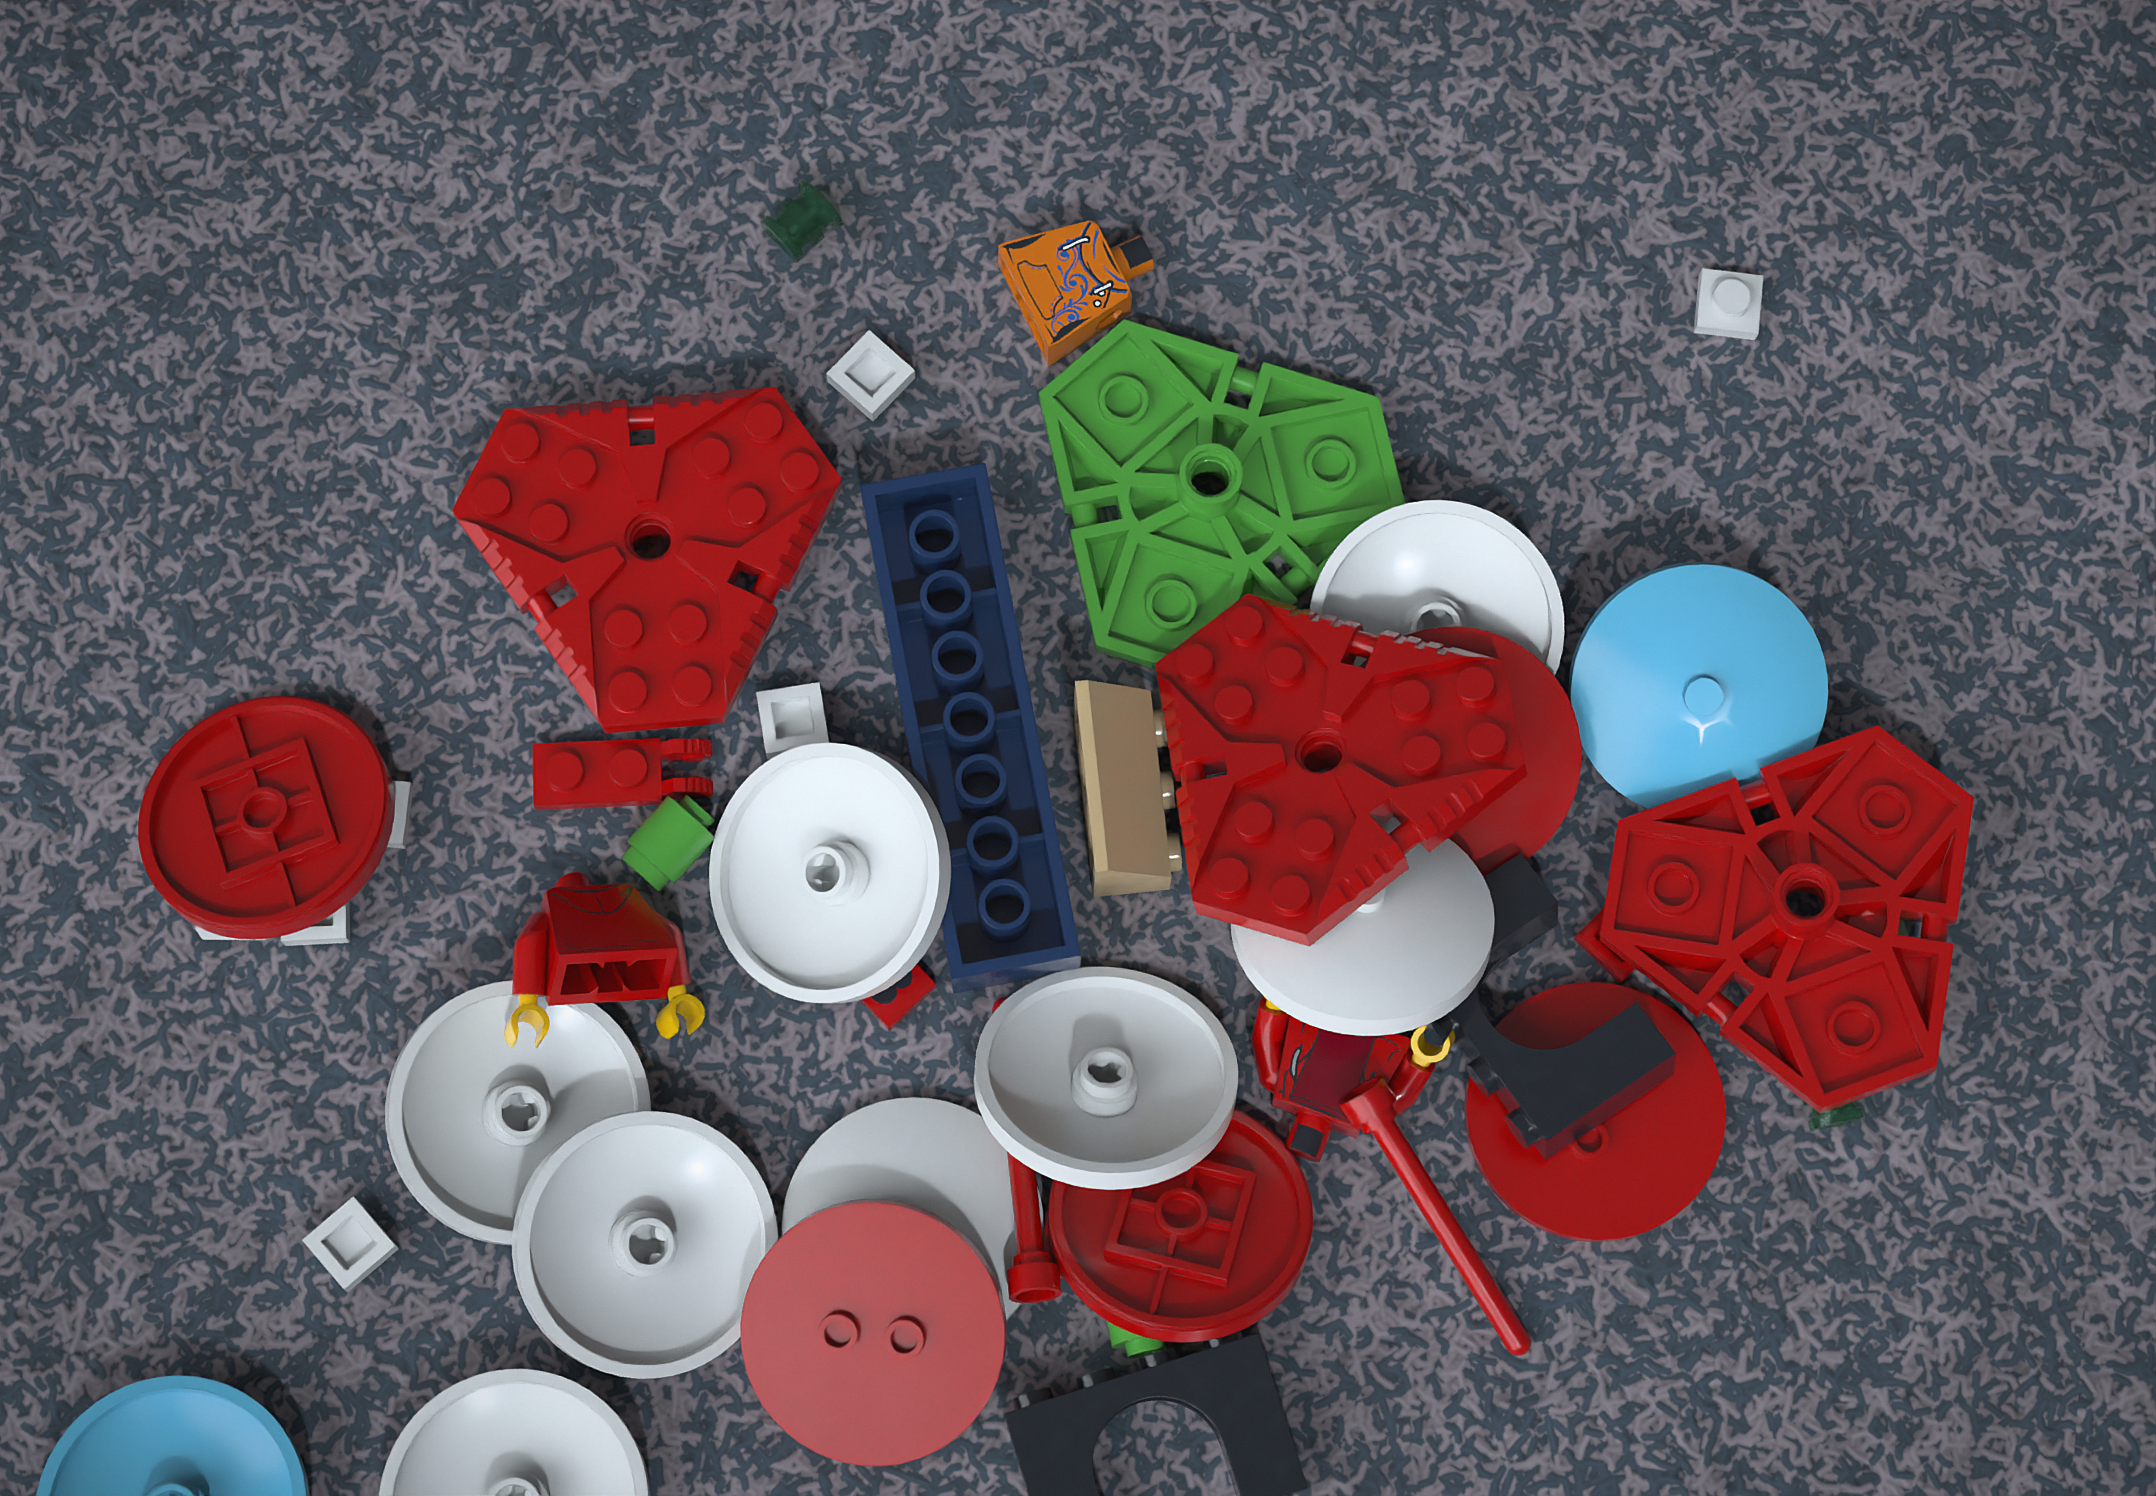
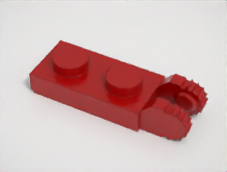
(615, 773)

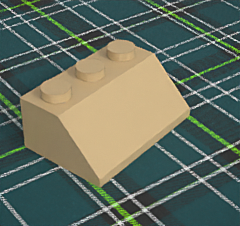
(1124, 789)

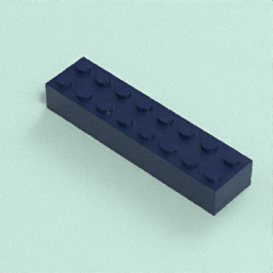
(971, 724)

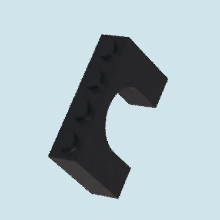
(1562, 1090)
(1222, 1384)

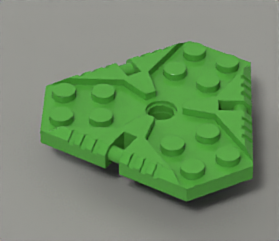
(1151, 417)

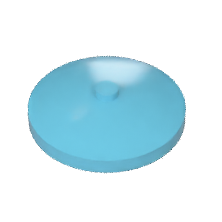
(1695, 681)
(175, 1441)

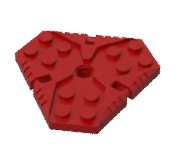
(573, 499)
(1278, 699)
(1834, 995)

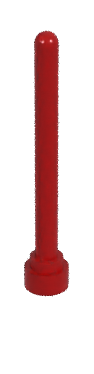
(1373, 1110)
(1032, 1273)

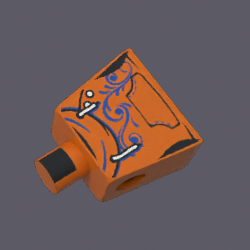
(1071, 283)

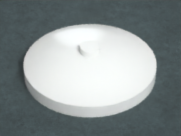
(1444, 568)
(829, 873)
(1393, 959)
(1105, 1078)
(481, 1116)
(917, 1155)
(642, 1243)
(515, 1438)

